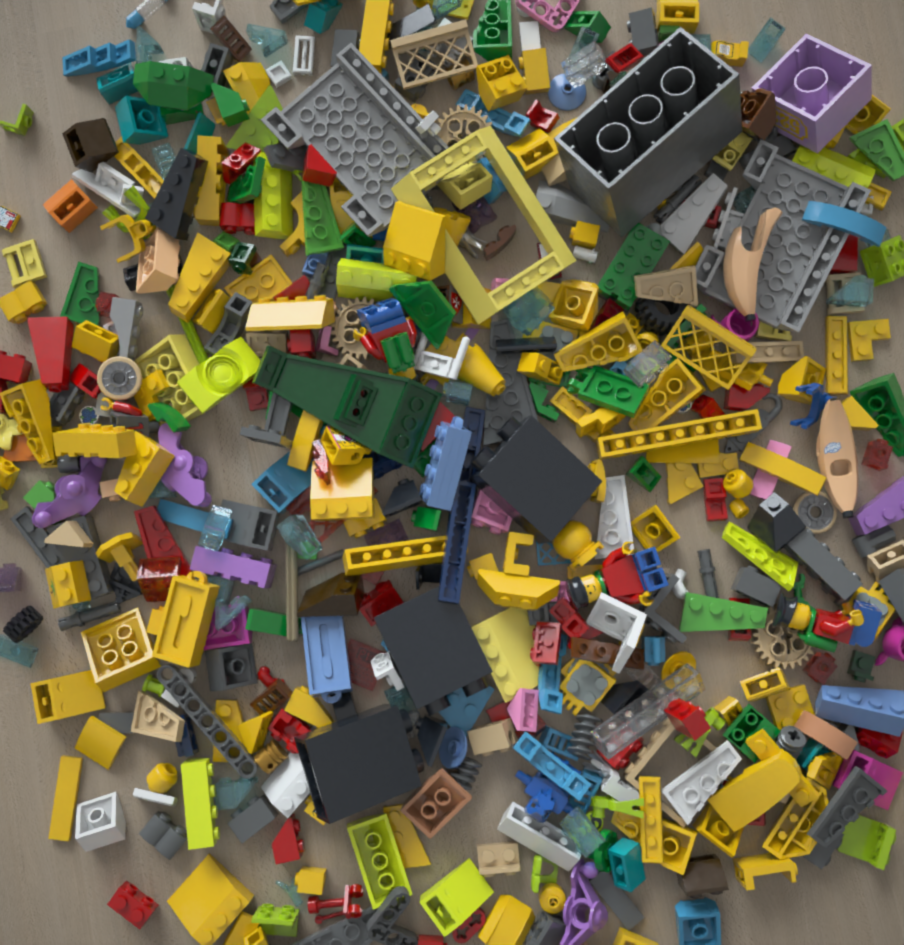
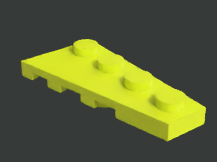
(776, 565)

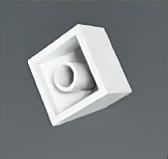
(100, 822)

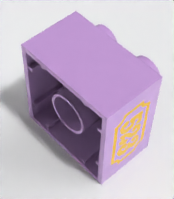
(816, 91)

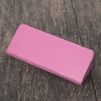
(765, 483)

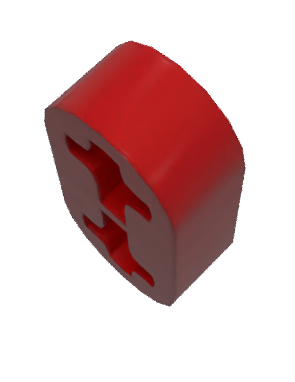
(472, 928)

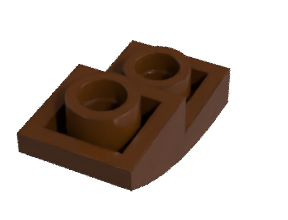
(504, 237)

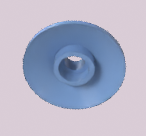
(565, 99)
(453, 748)

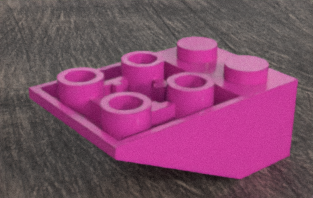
(880, 772)

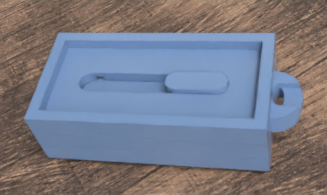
(445, 464)
(326, 657)

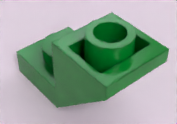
(538, 394)

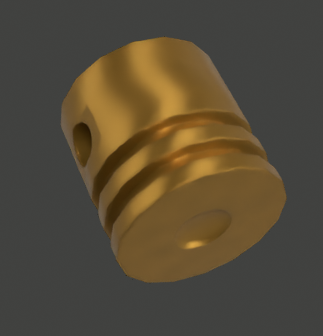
(461, 79)
(270, 756)

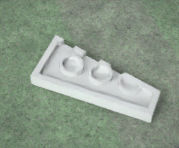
(687, 220)
(614, 518)

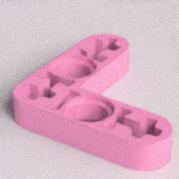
(550, 12)

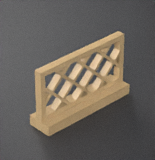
(432, 38)

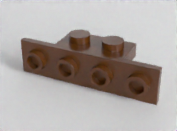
(604, 653)

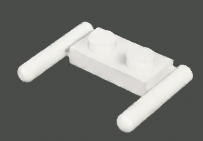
(439, 364)

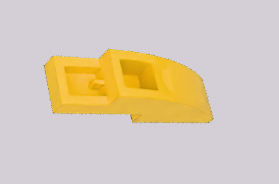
(601, 419)

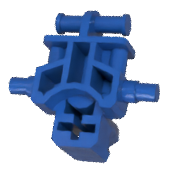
(545, 795)

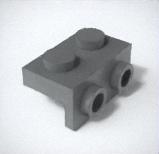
(65, 402)

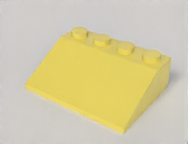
(175, 359)
(507, 647)

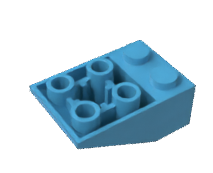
(282, 483)

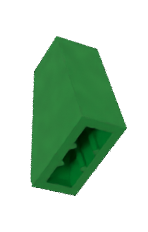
(269, 622)

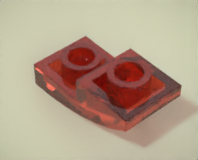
(322, 466)

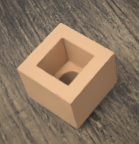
(107, 490)

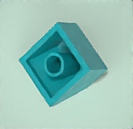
(140, 121)

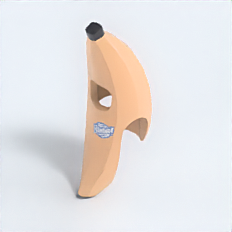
(742, 266)
(838, 457)

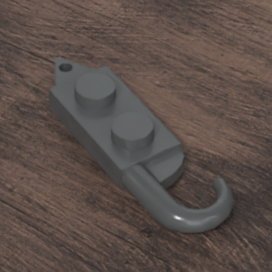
(738, 443)

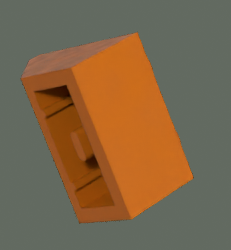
(70, 206)

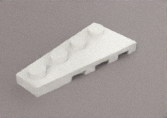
(696, 784)

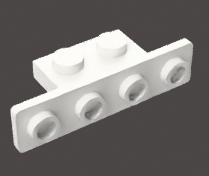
(107, 184)
(729, 221)

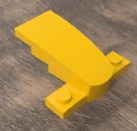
(761, 784)

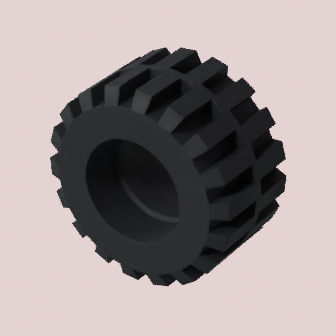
(654, 319)

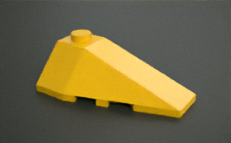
(603, 344)
(677, 841)

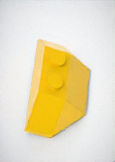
(517, 590)
(789, 832)

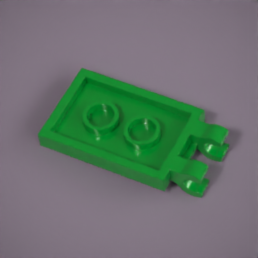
(608, 390)

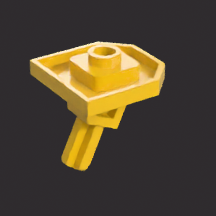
(120, 549)

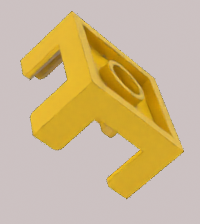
(511, 553)

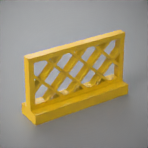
(717, 331)

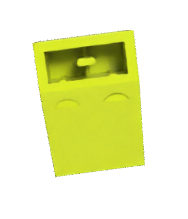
(456, 897)

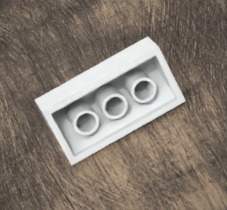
(287, 784)

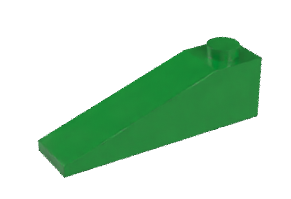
(494, 31)

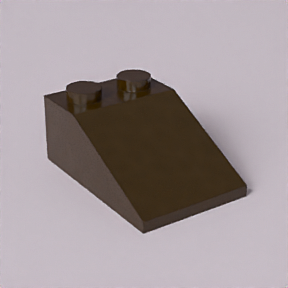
(333, 597)

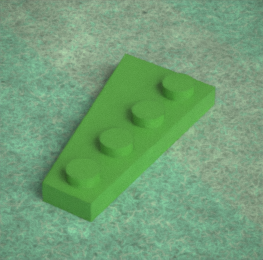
(319, 220)
(713, 613)

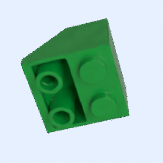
(744, 726)

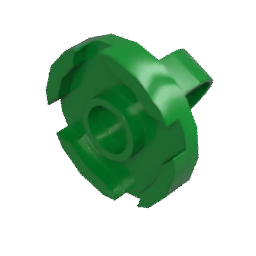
(601, 855)

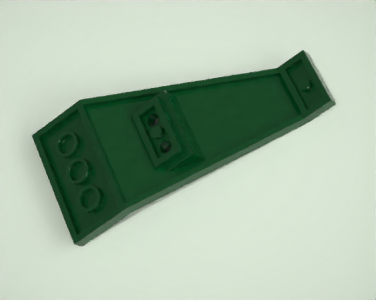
(389, 416)

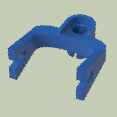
(819, 400)

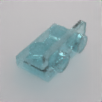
(581, 832)

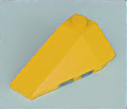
(248, 80)
(669, 394)
(31, 410)

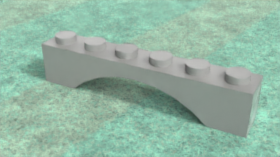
(126, 318)

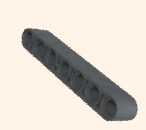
(197, 717)

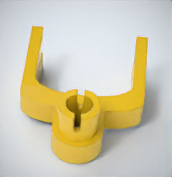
(137, 232)

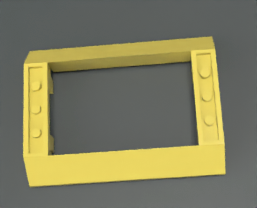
(456, 267)

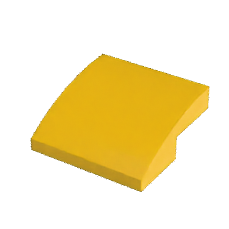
(100, 742)

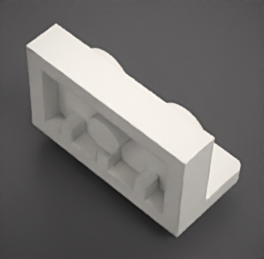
(208, 16)
(384, 666)

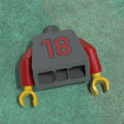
(130, 417)

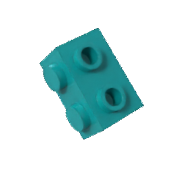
(626, 864)

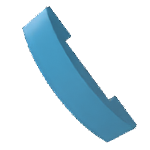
(502, 121)
(845, 220)
(549, 682)
(551, 766)

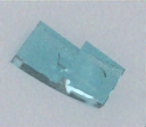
(214, 528)

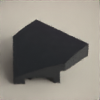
(123, 585)

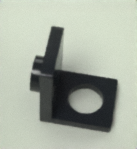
(428, 573)

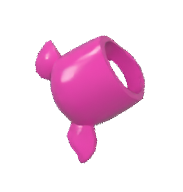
(736, 323)
(892, 643)

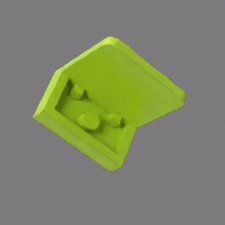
(868, 841)

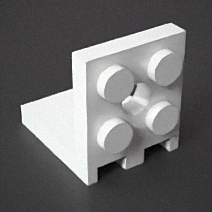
(624, 628)

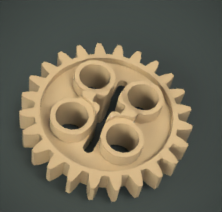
(458, 117)
(340, 333)
(766, 641)

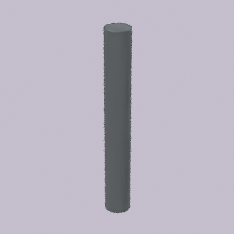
(320, 562)

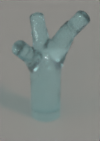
(291, 891)

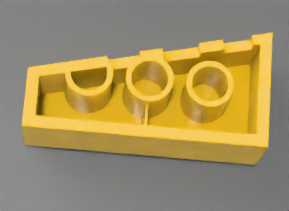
(213, 187)

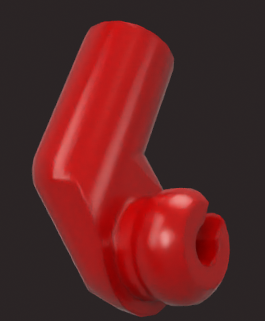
(265, 677)

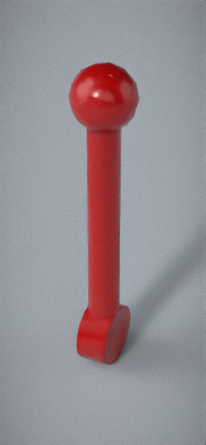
(319, 918)

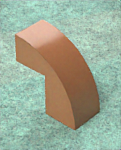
(826, 734)

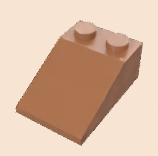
(435, 802)

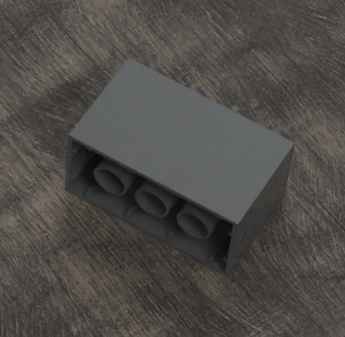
(651, 131)

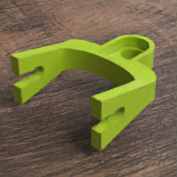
(133, 195)
(713, 719)
(599, 804)

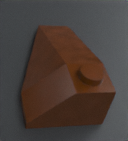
(758, 112)

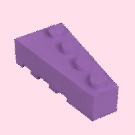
(880, 511)

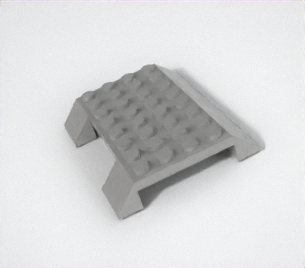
(361, 133)
(797, 252)

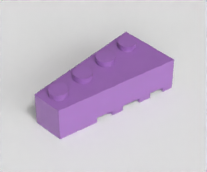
(234, 567)

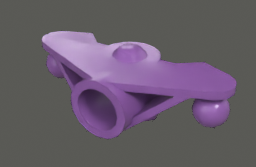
(185, 470)
(73, 493)
(576, 906)

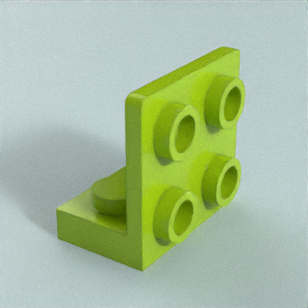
(884, 262)
(277, 920)

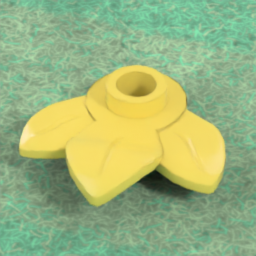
(7, 430)

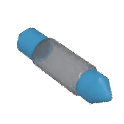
(143, 12)

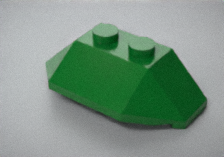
(172, 85)

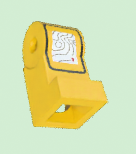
(731, 53)

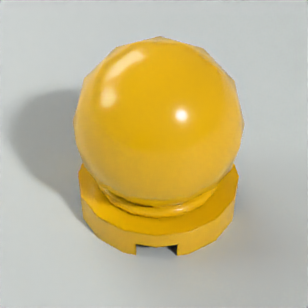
(576, 544)

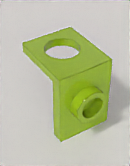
(23, 122)

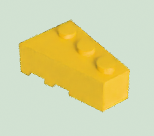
(143, 470)

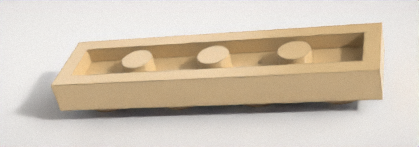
(773, 352)

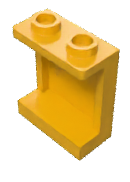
(762, 864)

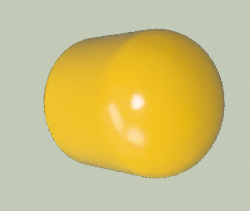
(738, 508)

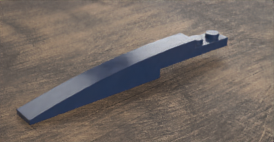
(460, 514)

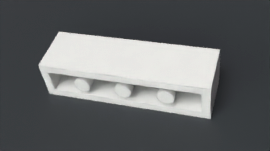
(540, 837)

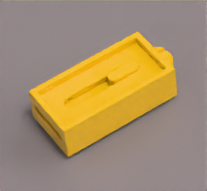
(186, 619)

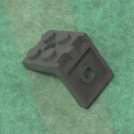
(657, 622)

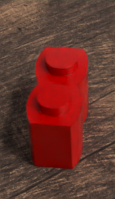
(237, 218)

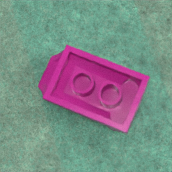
(231, 635)

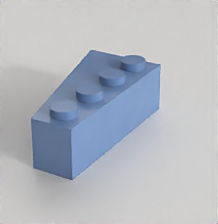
(862, 707)

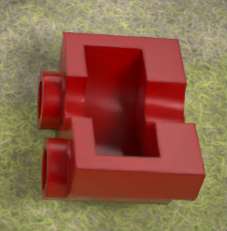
(286, 728)

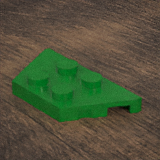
(426, 308)

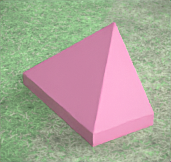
(524, 709)

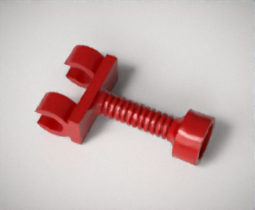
(350, 910)

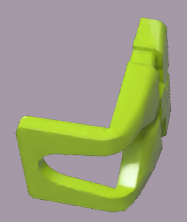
(536, 878)

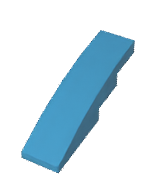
(99, 59)
(186, 516)

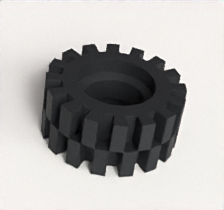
(23, 624)

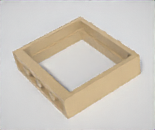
(645, 755)

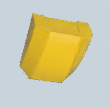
(575, 304)
(507, 922)

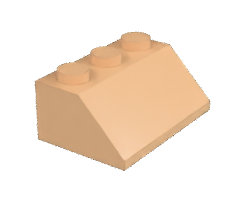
(158, 263)

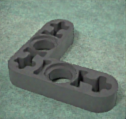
(387, 924)

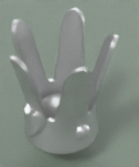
(469, 238)
(598, 765)

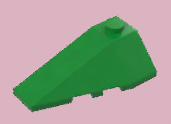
(885, 404)

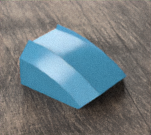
(698, 922)

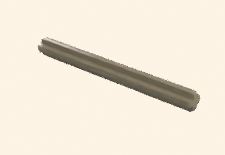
(291, 594)

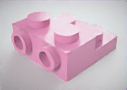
(489, 514)

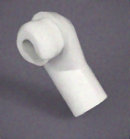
(679, 589)

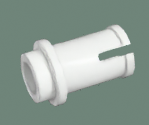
(585, 254)

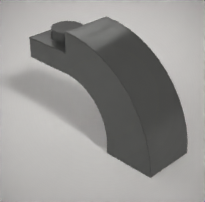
(232, 323)

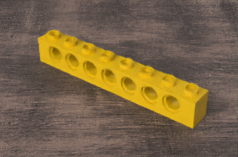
(678, 434)

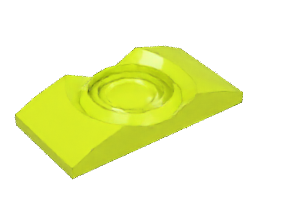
(220, 375)

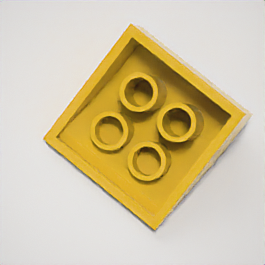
(415, 241)
(348, 494)
(119, 650)
(209, 900)

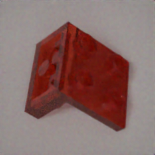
(155, 576)

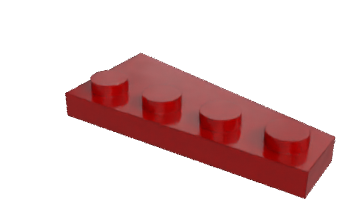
(157, 537)

